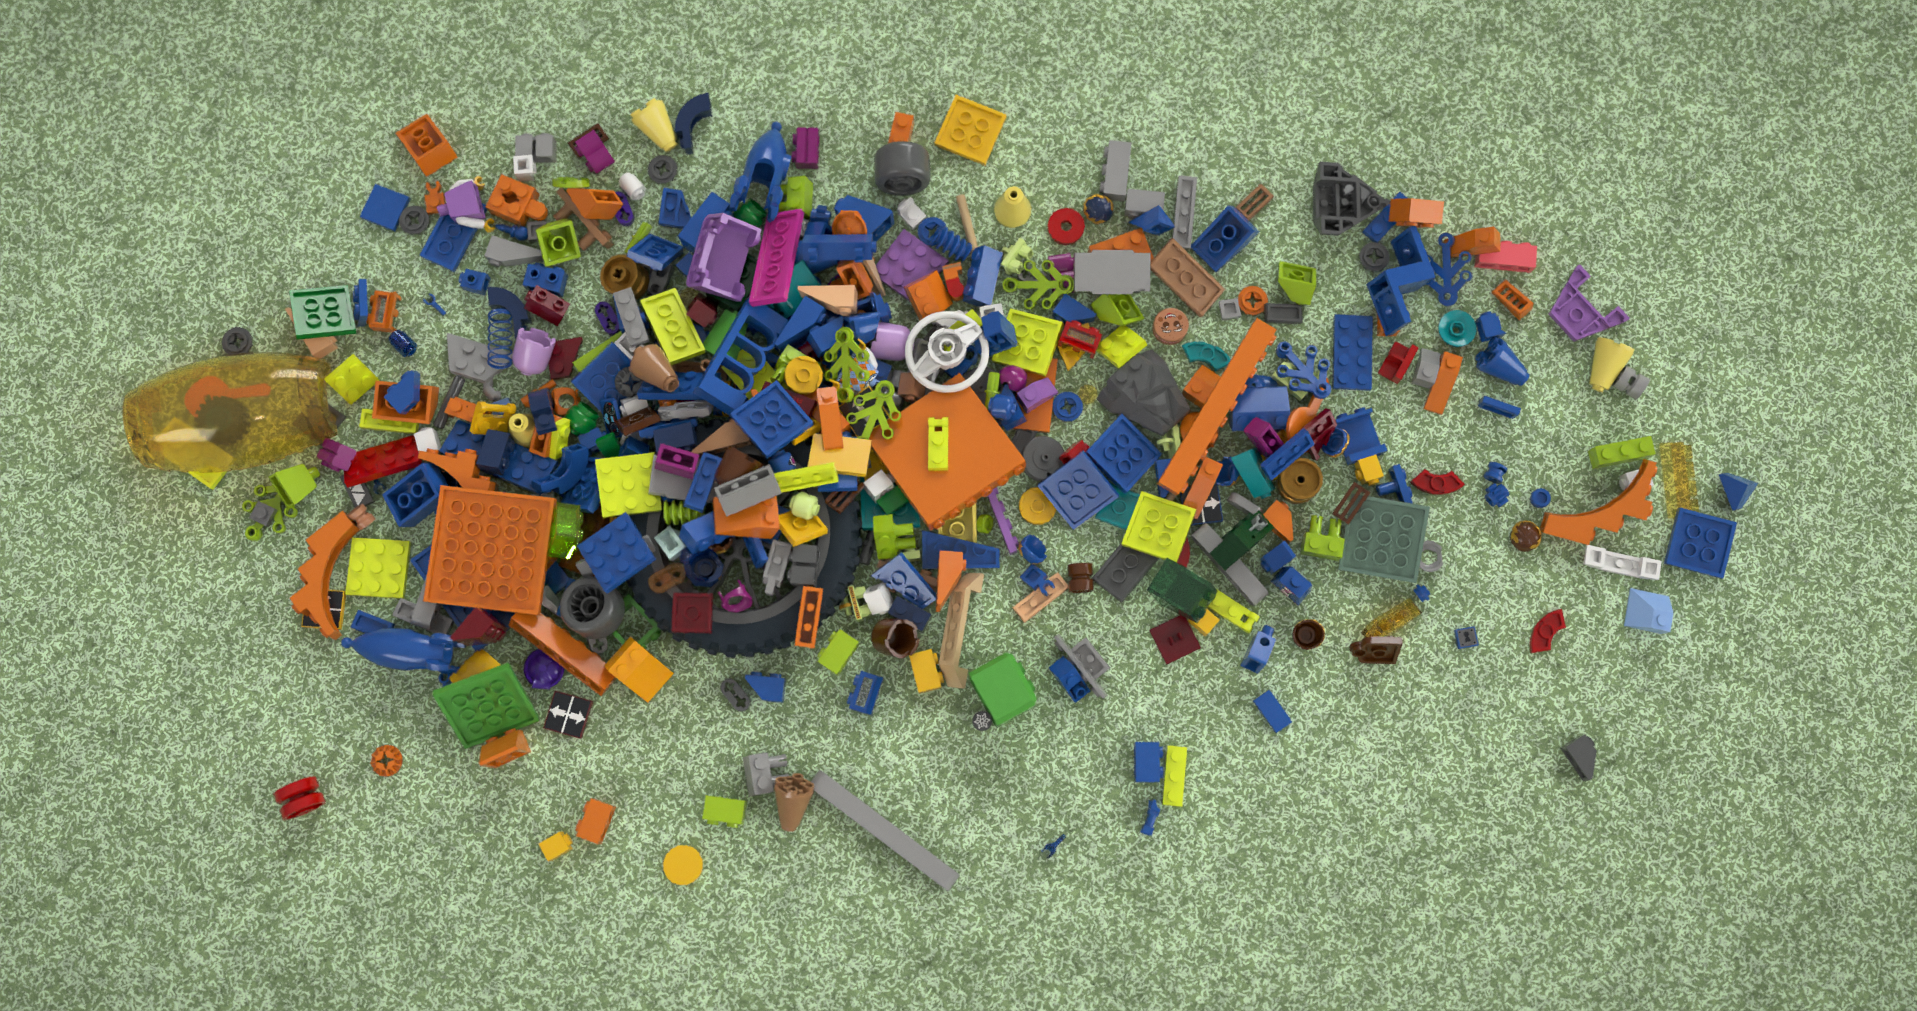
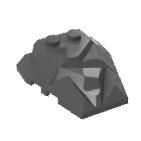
(1145, 393)

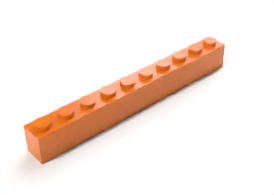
(1217, 406)

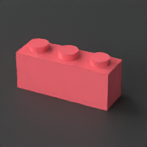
(1511, 258)

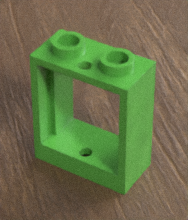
(652, 634)

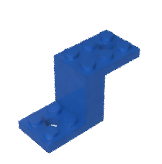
(1391, 284)

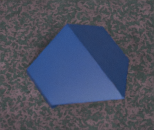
(1154, 221)
(1737, 489)

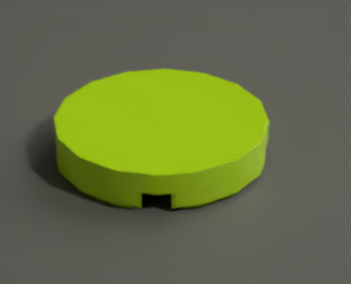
(570, 182)

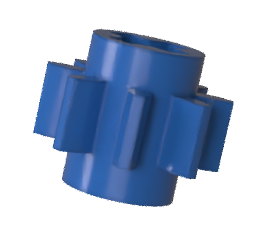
(820, 214)
(1496, 495)

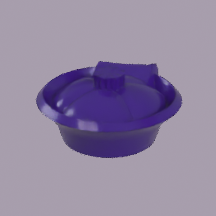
(542, 670)

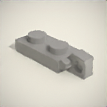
(685, 410)
(776, 565)

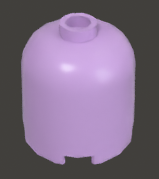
(890, 342)
(532, 351)

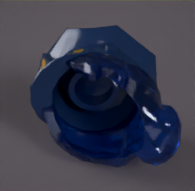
(702, 567)

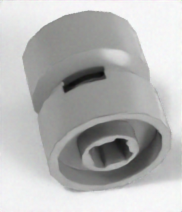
(1635, 387)

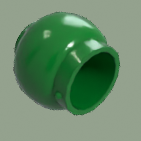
(751, 213)
(581, 418)

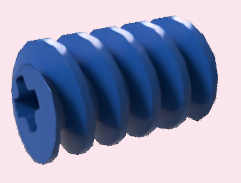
(952, 243)

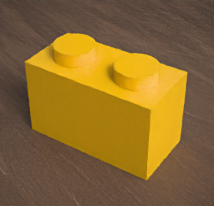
(925, 671)

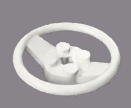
(937, 358)

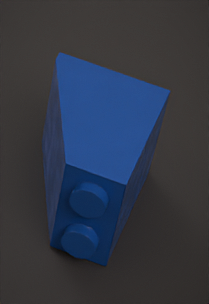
(877, 218)

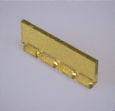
(1676, 475)

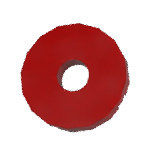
(1073, 218)

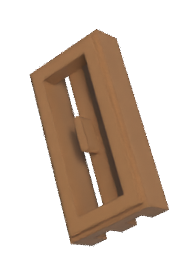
(1257, 209)

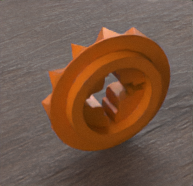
(1258, 294)
(393, 766)

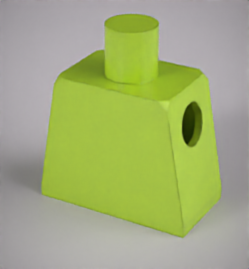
(294, 483)

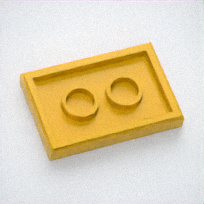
(849, 460)

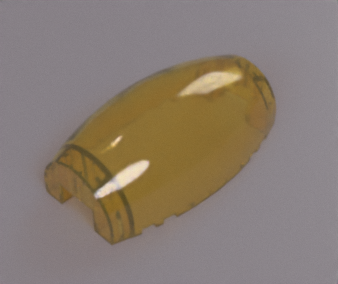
(229, 412)

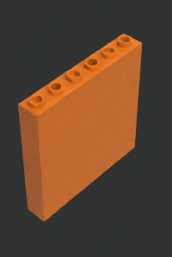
(977, 454)

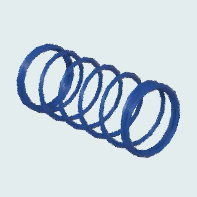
(498, 311)

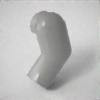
(490, 393)

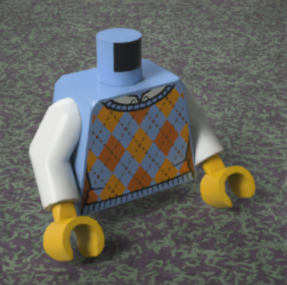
(870, 365)

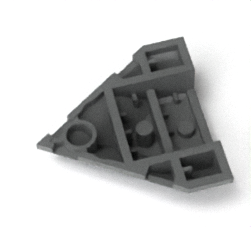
(1342, 199)

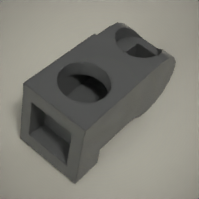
(660, 280)

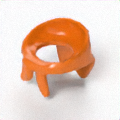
(557, 392)

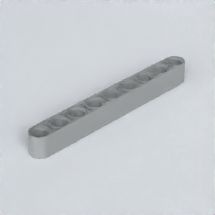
(884, 830)

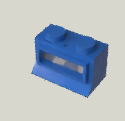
(865, 693)

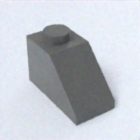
(1581, 756)

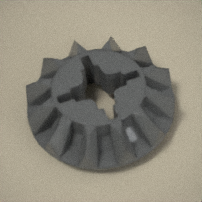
(658, 162)
(414, 212)
(1380, 251)
(230, 338)
(624, 389)

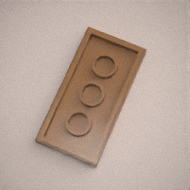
(1186, 277)

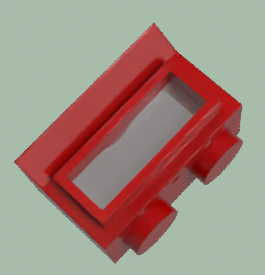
(1080, 338)

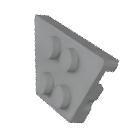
(470, 359)

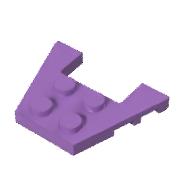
(1577, 315)

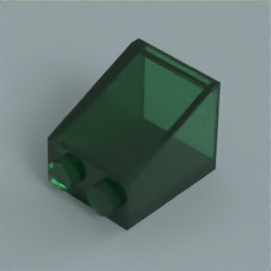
(1182, 591)

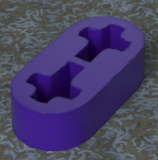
(626, 207)
(604, 320)

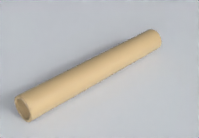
(966, 220)

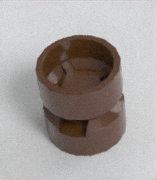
(1080, 577)

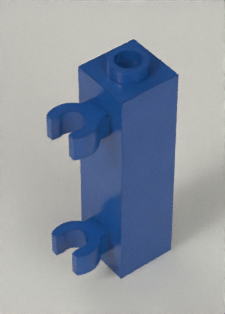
(838, 247)

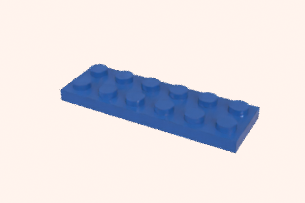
(522, 464)

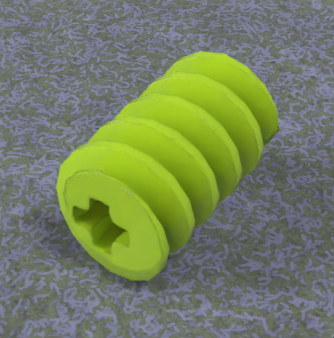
(679, 513)

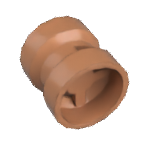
(362, 517)

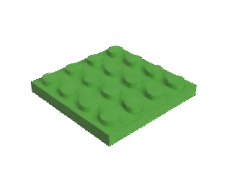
(486, 705)

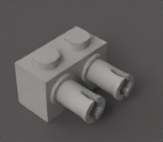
(758, 772)

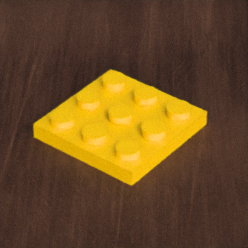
(970, 130)

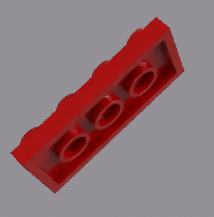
(382, 461)

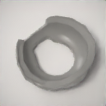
(1433, 546)

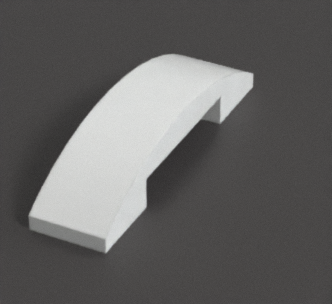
(1622, 564)

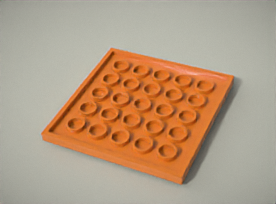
(489, 550)

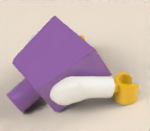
(465, 204)

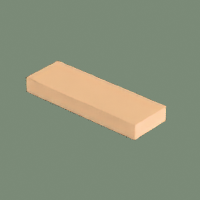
(1037, 601)

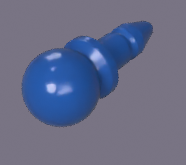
(519, 233)

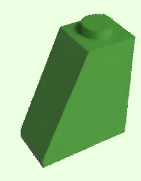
(719, 331)

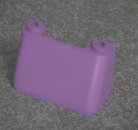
(722, 256)

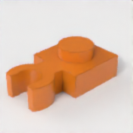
(434, 198)

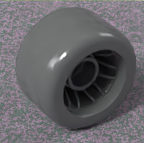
(902, 168)
(579, 607)

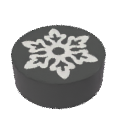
(982, 721)

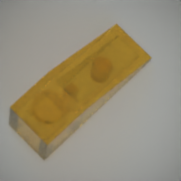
(1392, 620)

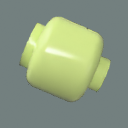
(804, 505)

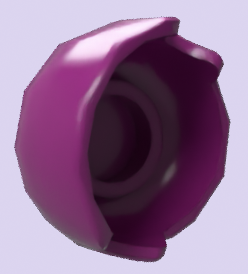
(1014, 376)

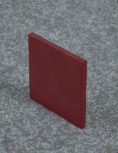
(1175, 639)

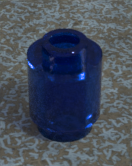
(402, 343)

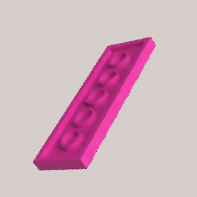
(776, 258)

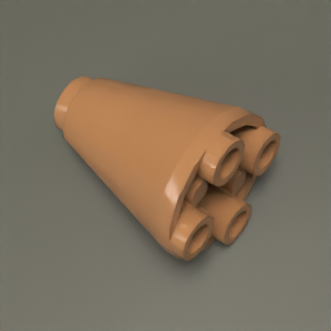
(653, 367)
(792, 799)

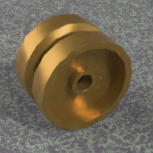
(622, 273)
(1301, 492)

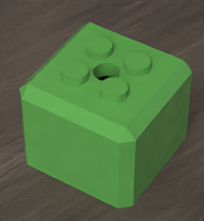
(1003, 688)

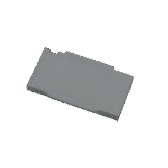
(1112, 271)
(672, 485)

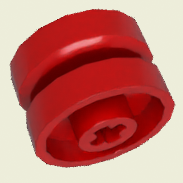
(299, 798)

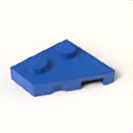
(673, 209)

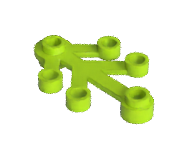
(1042, 284)
(846, 362)
(876, 410)
(274, 503)

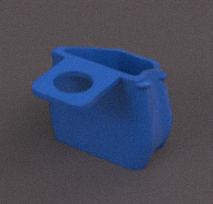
(864, 324)

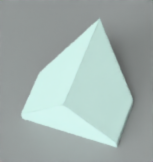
(670, 543)

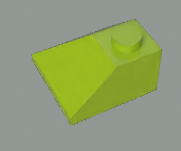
(558, 242)
(1297, 282)
(1117, 309)

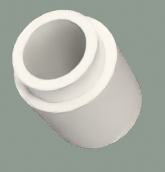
(632, 186)

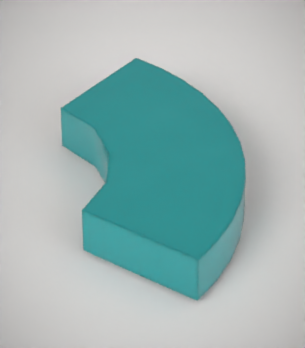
(1206, 353)

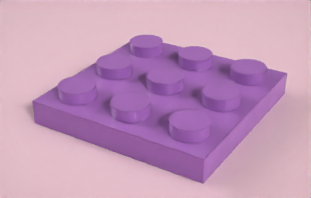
(908, 261)

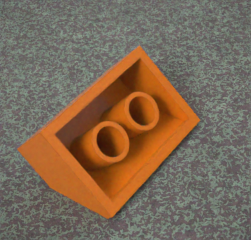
(420, 413)

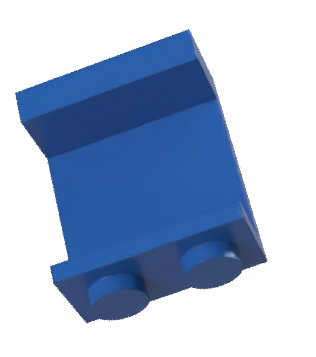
(1362, 435)

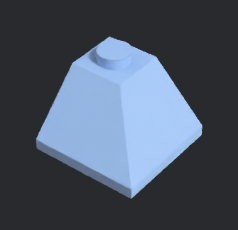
(1648, 611)

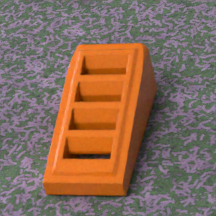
(1523, 300)

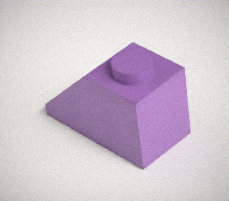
(1036, 394)

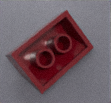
(479, 629)

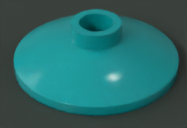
(1461, 321)

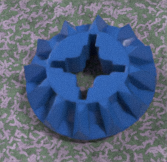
(925, 225)
(1071, 399)

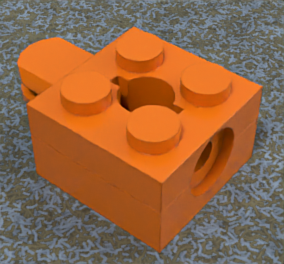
(516, 202)

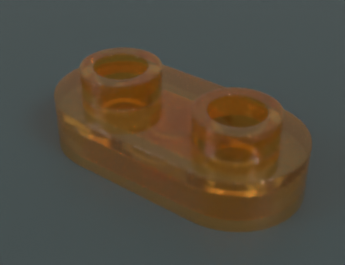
(666, 576)

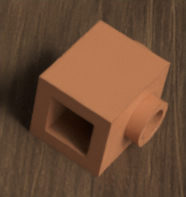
(910, 388)

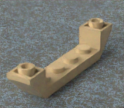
(954, 629)

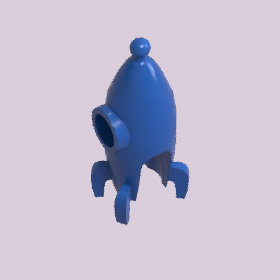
(765, 165)
(406, 649)

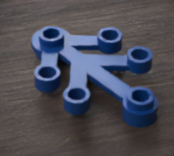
(1449, 272)
(1303, 371)

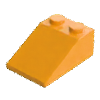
(638, 669)

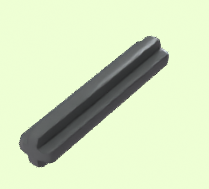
(453, 392)

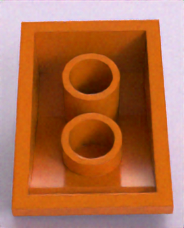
(426, 145)
(754, 521)
(504, 749)

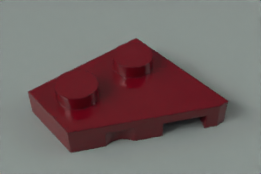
(563, 356)
(1320, 430)

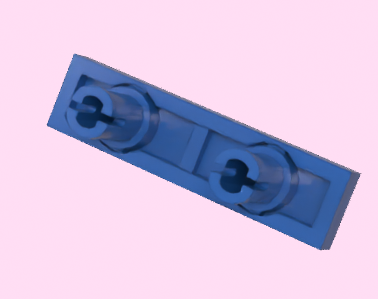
(1397, 485)

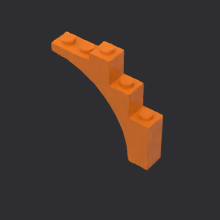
(461, 467)
(1609, 516)
(316, 572)

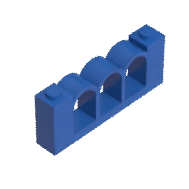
(717, 391)

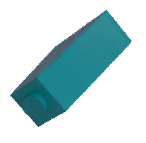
(1251, 472)

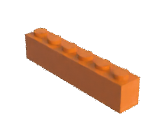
(564, 650)

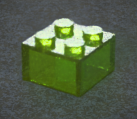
(565, 530)

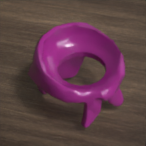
(744, 604)

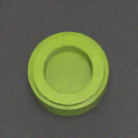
(984, 523)

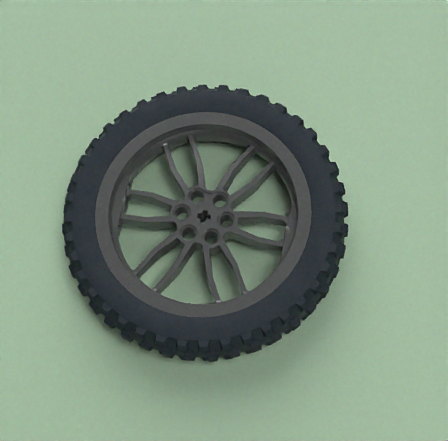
(773, 624)

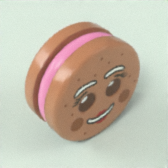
(1170, 326)

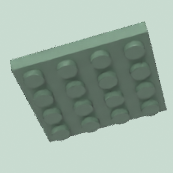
(1385, 539)

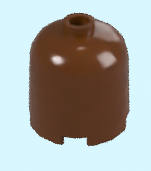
(734, 465)
(895, 637)

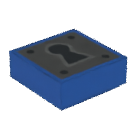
(1466, 637)

